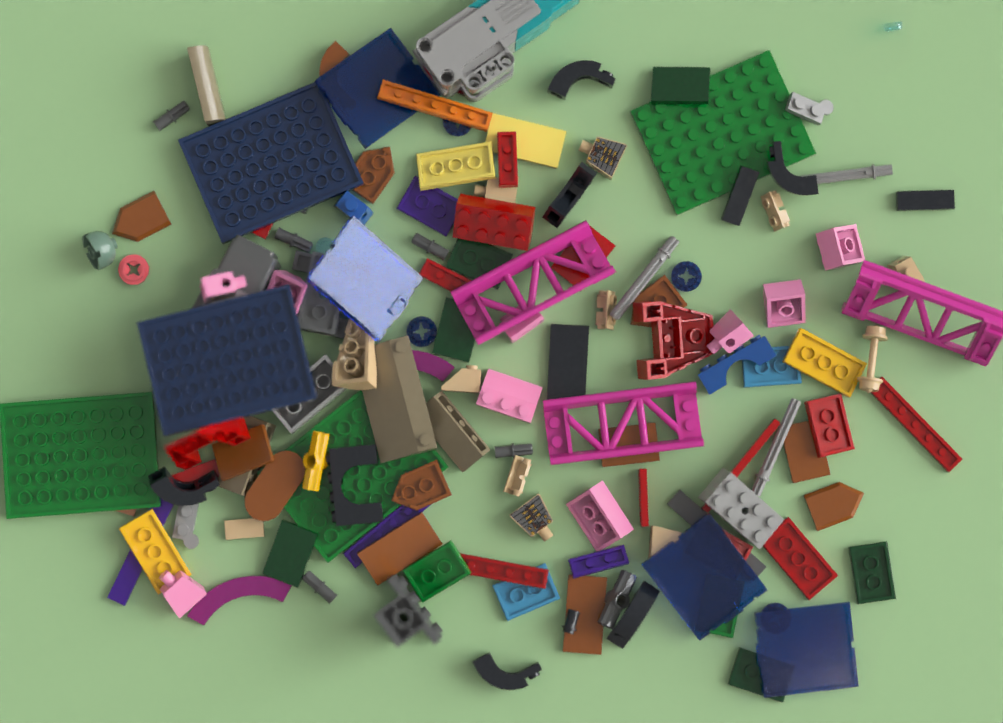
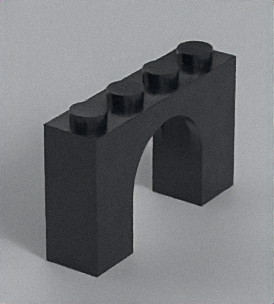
(341, 461)

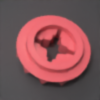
(124, 269)

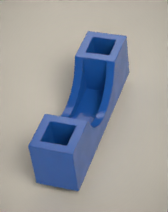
(715, 376)

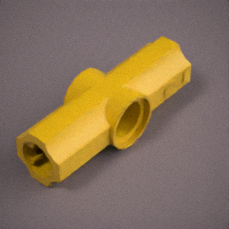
(315, 461)

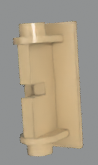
(771, 202)
(607, 301)
(518, 471)

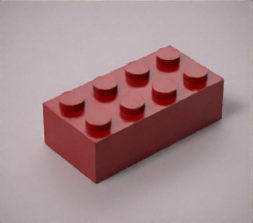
(493, 222)

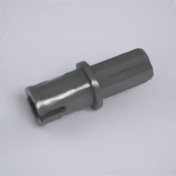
(171, 115)
(293, 240)
(430, 246)
(512, 450)
(319, 586)

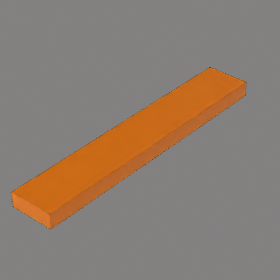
(434, 105)

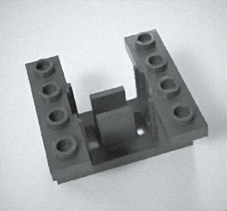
(317, 314)
(407, 602)

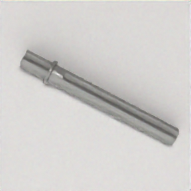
(866, 172)
(639, 284)
(765, 470)

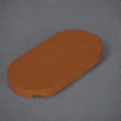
(275, 486)

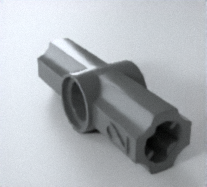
(613, 606)

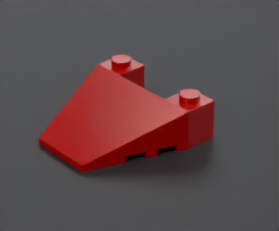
(677, 335)
(185, 450)

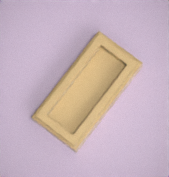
(243, 528)

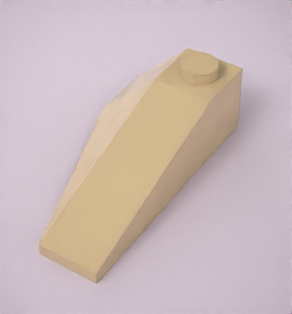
(356, 360)

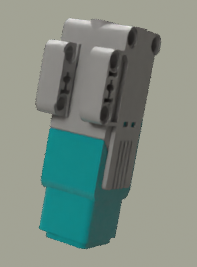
(480, 43)

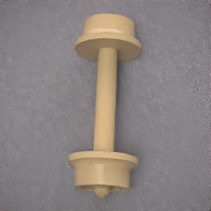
(869, 383)

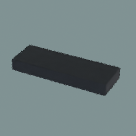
(740, 195)
(925, 200)

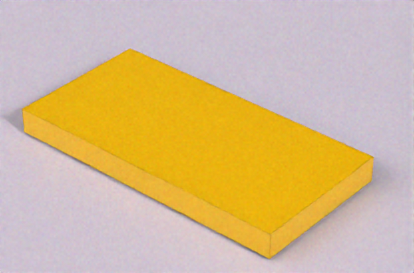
(824, 362)
(153, 548)

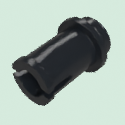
(571, 621)

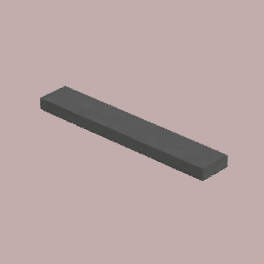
(692, 513)

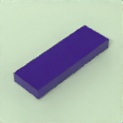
(598, 561)

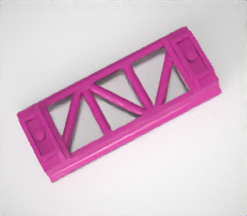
(871, 276)
(473, 306)
(686, 425)

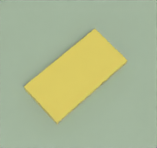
(534, 141)
(455, 166)

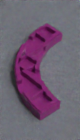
(432, 365)
(234, 589)

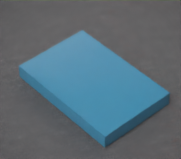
(771, 372)
(521, 599)

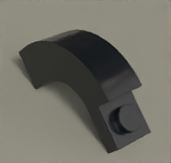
(577, 71)
(789, 182)
(569, 195)
(181, 492)
(634, 614)
(504, 680)

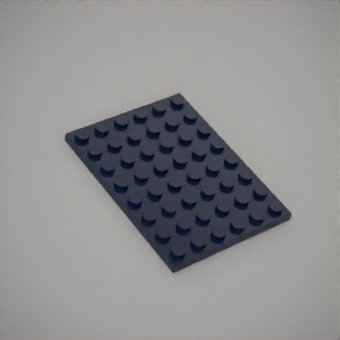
(270, 162)
(226, 360)

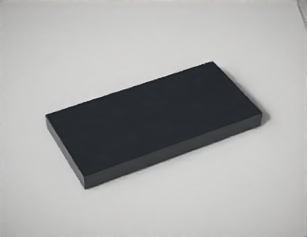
(567, 361)

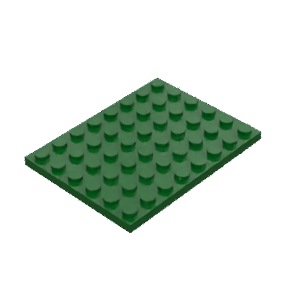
(704, 145)
(79, 455)
(362, 484)

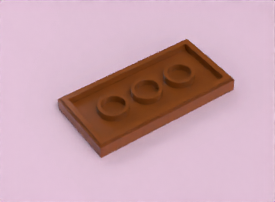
(399, 548)
(587, 597)

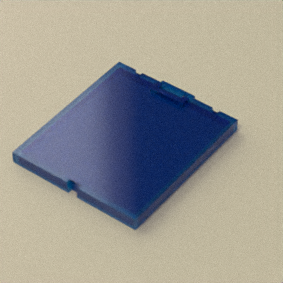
(356, 81)
(365, 278)
(704, 577)
(806, 649)

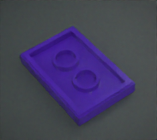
(429, 207)

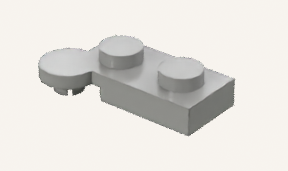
(808, 109)
(185, 525)

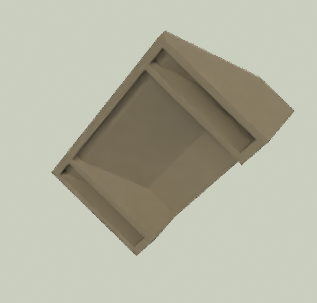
(398, 404)

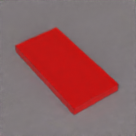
(799, 559)

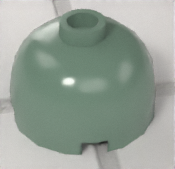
(100, 249)

